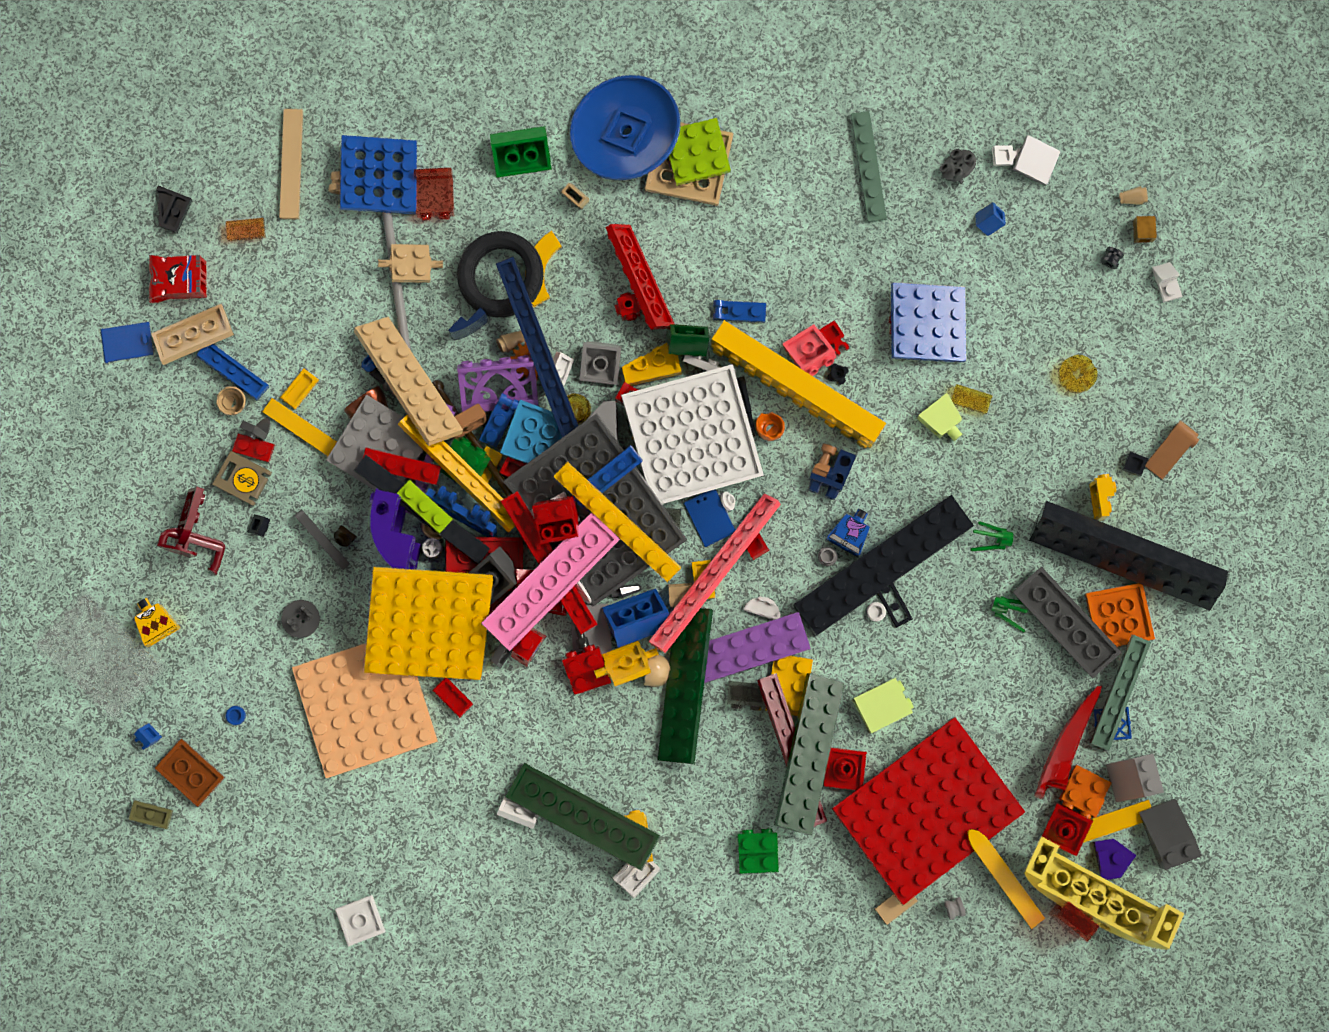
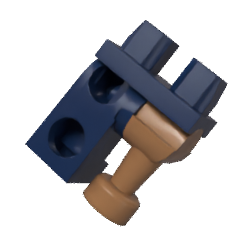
(830, 476)

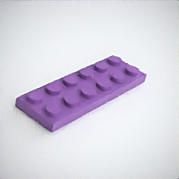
(756, 646)

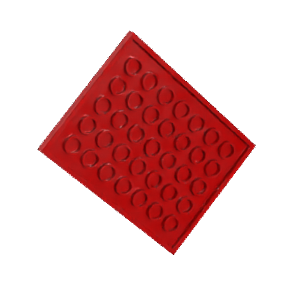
(920, 809)

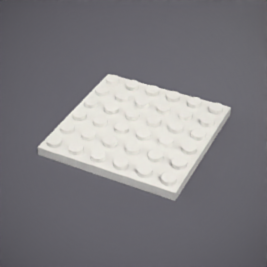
(692, 434)

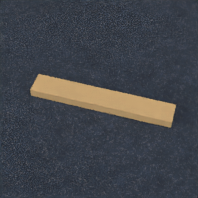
(291, 164)

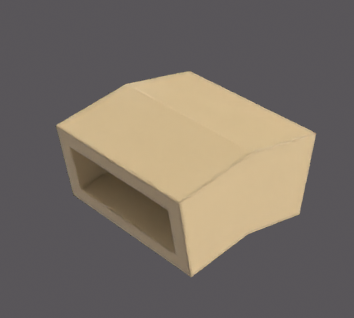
(568, 188)
(677, 592)

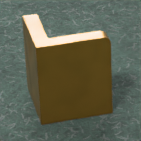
(1144, 229)

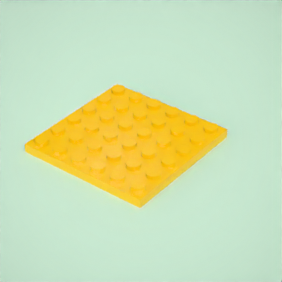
(427, 623)

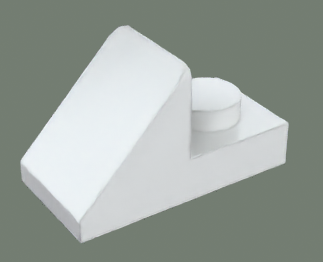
(1167, 282)

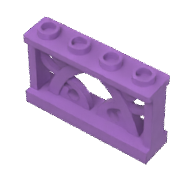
(501, 368)

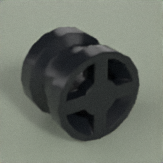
(1112, 257)

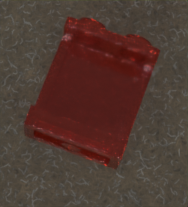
(434, 193)
(1074, 921)

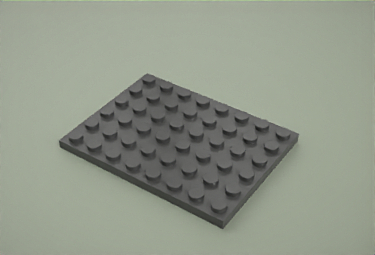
(589, 450)

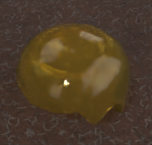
(583, 404)

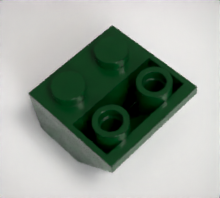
(687, 340)

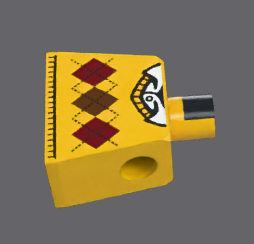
(154, 623)

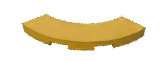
(546, 248)

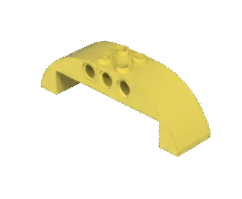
(1100, 899)

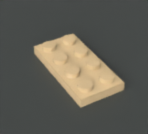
(192, 334)

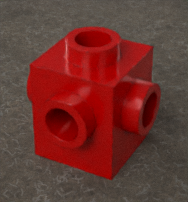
(627, 313)

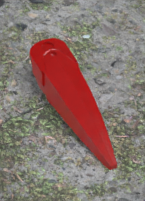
(1060, 759)

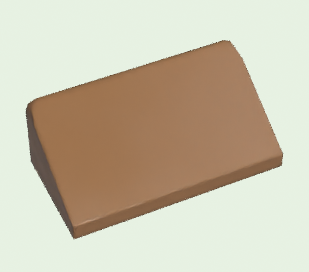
(471, 419)

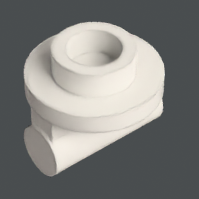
(727, 500)

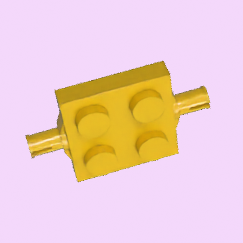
(626, 663)

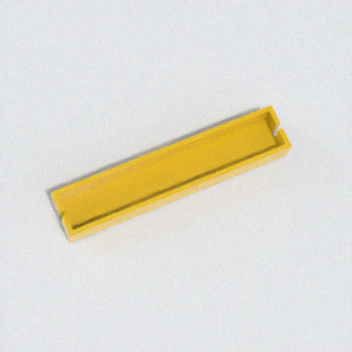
(797, 384)

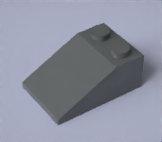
(1169, 834)

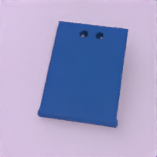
(127, 342)
(710, 517)

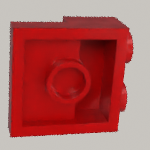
(581, 668)

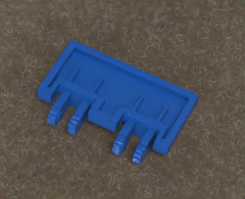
(476, 519)

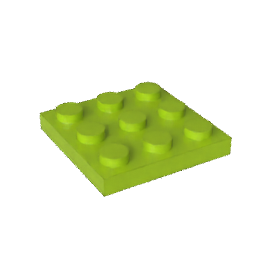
(699, 153)

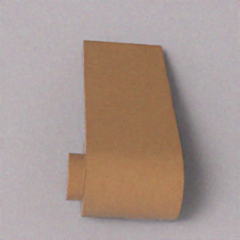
(1172, 449)

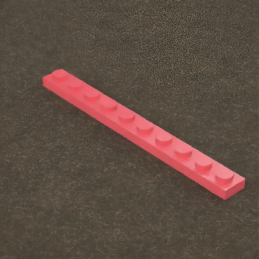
(714, 573)

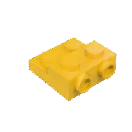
(1101, 491)

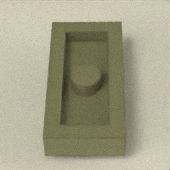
(150, 814)

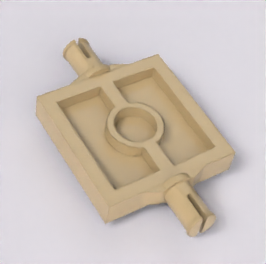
(410, 263)

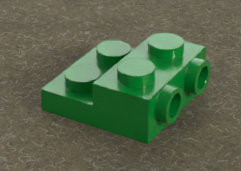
(472, 456)
(758, 851)

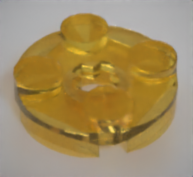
(1071, 365)

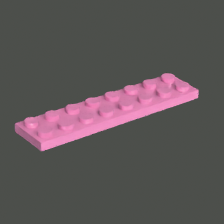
(550, 582)

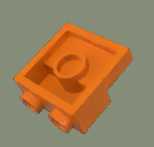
(1085, 792)

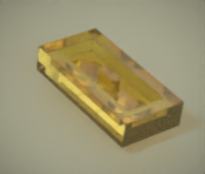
(971, 399)

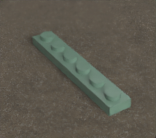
(868, 166)
(1120, 692)

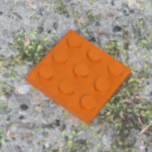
(1121, 613)

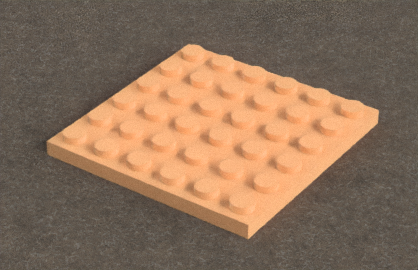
(361, 714)

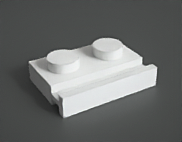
(634, 880)

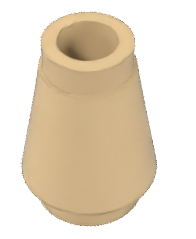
(1134, 196)
(509, 341)

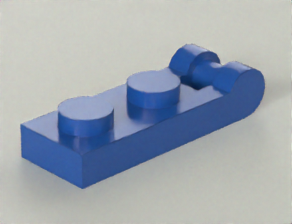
(740, 311)
(498, 420)

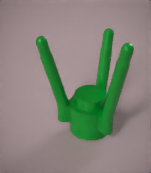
(1003, 537)
(1002, 605)

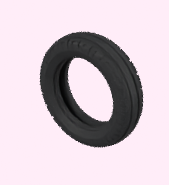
(481, 247)

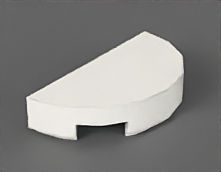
(763, 607)

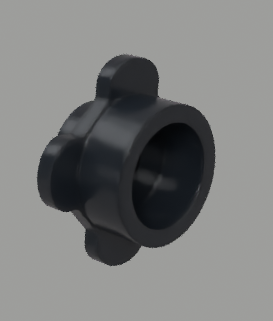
(838, 368)

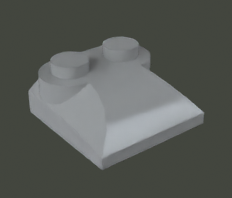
(600, 362)

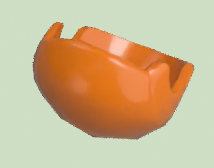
(775, 431)

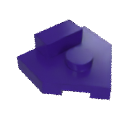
(1112, 858)

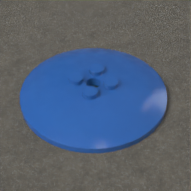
(619, 105)

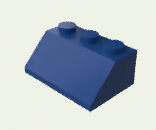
(635, 617)

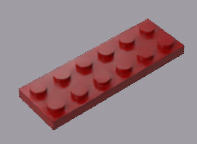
(640, 276)

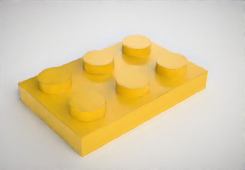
(792, 677)

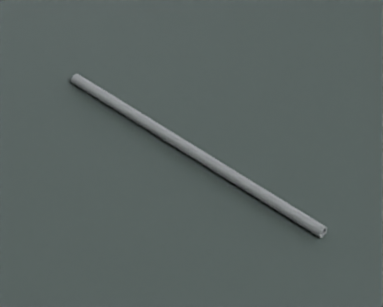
(397, 286)

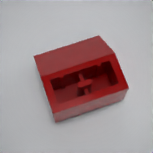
(556, 519)

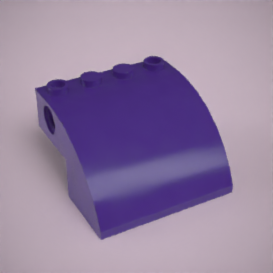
(386, 527)

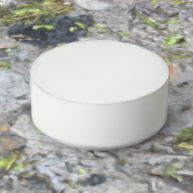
(876, 611)

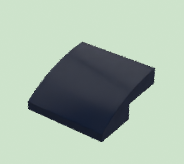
(464, 328)

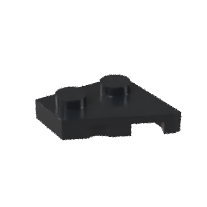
(172, 209)

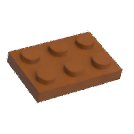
(190, 772)

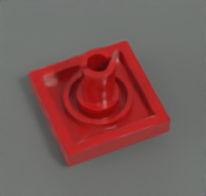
(845, 769)
(1067, 829)

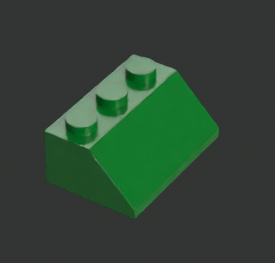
(520, 151)

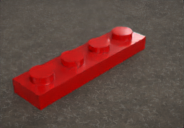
(405, 466)

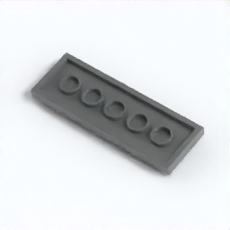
(1067, 622)

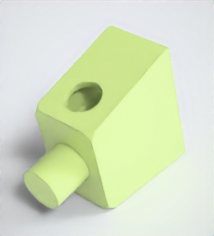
(942, 418)

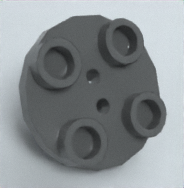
(958, 165)
(294, 625)

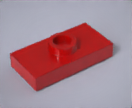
(453, 697)

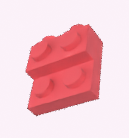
(810, 350)

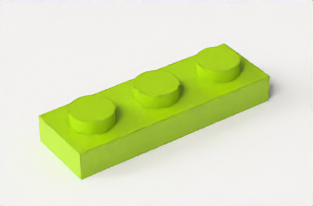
(424, 507)

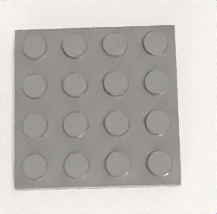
(373, 428)

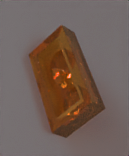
(245, 229)

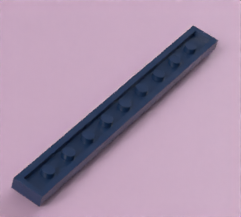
(537, 346)

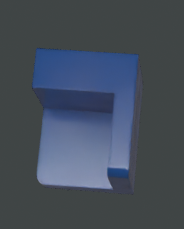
(990, 219)

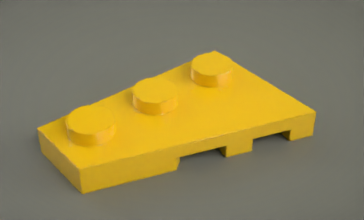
(652, 366)

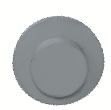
(827, 556)

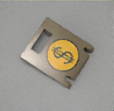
(244, 480)

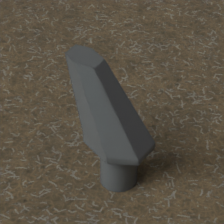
(626, 590)

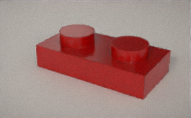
(253, 448)

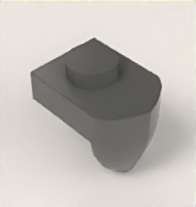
(259, 431)

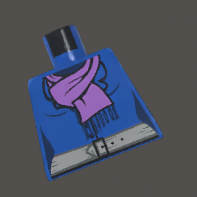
(850, 533)

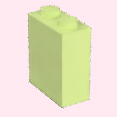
(883, 705)

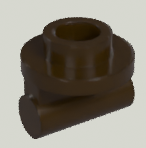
(344, 536)

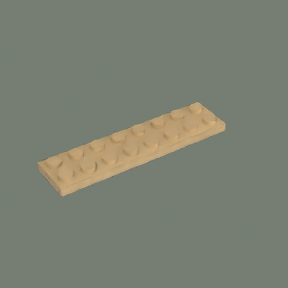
(408, 381)

